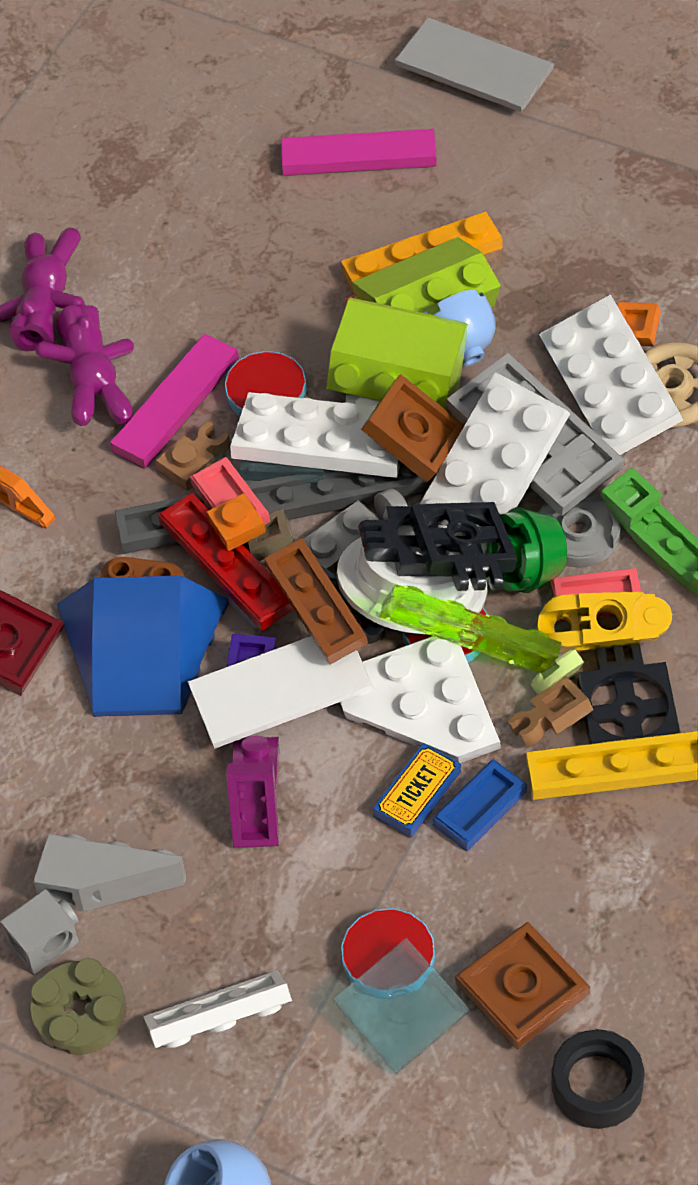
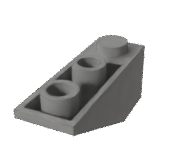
(102, 873)

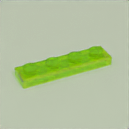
(470, 629)

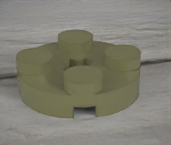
(71, 982)

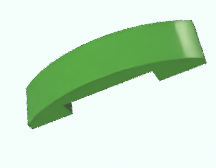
(653, 528)

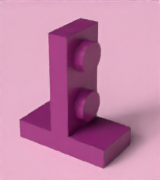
(254, 791)

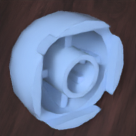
(475, 310)

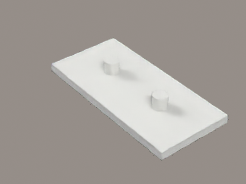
(275, 689)

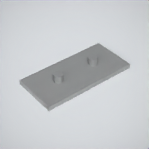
(474, 64)

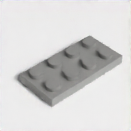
(578, 457)

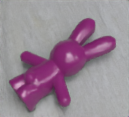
(44, 284)
(91, 364)

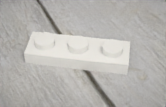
(217, 1010)

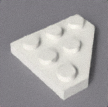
(426, 698)

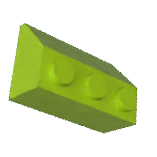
(430, 278)
(386, 341)

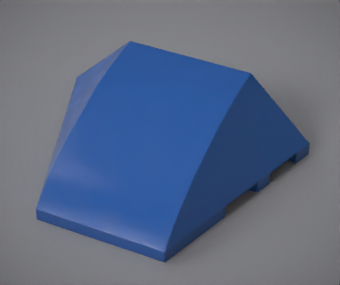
(140, 641)

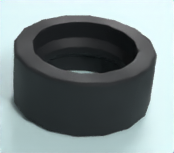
(602, 1044)

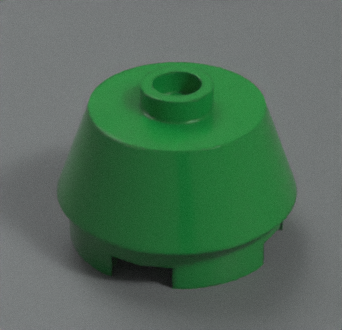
(538, 548)

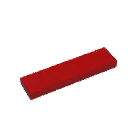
(234, 570)

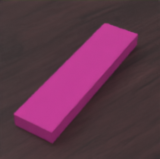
(358, 152)
(174, 400)

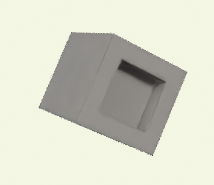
(41, 930)

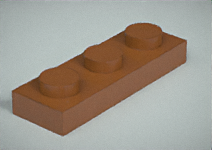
(316, 601)

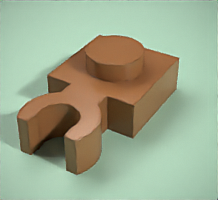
(191, 456)
(554, 709)

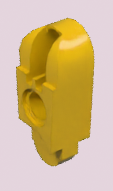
(639, 617)

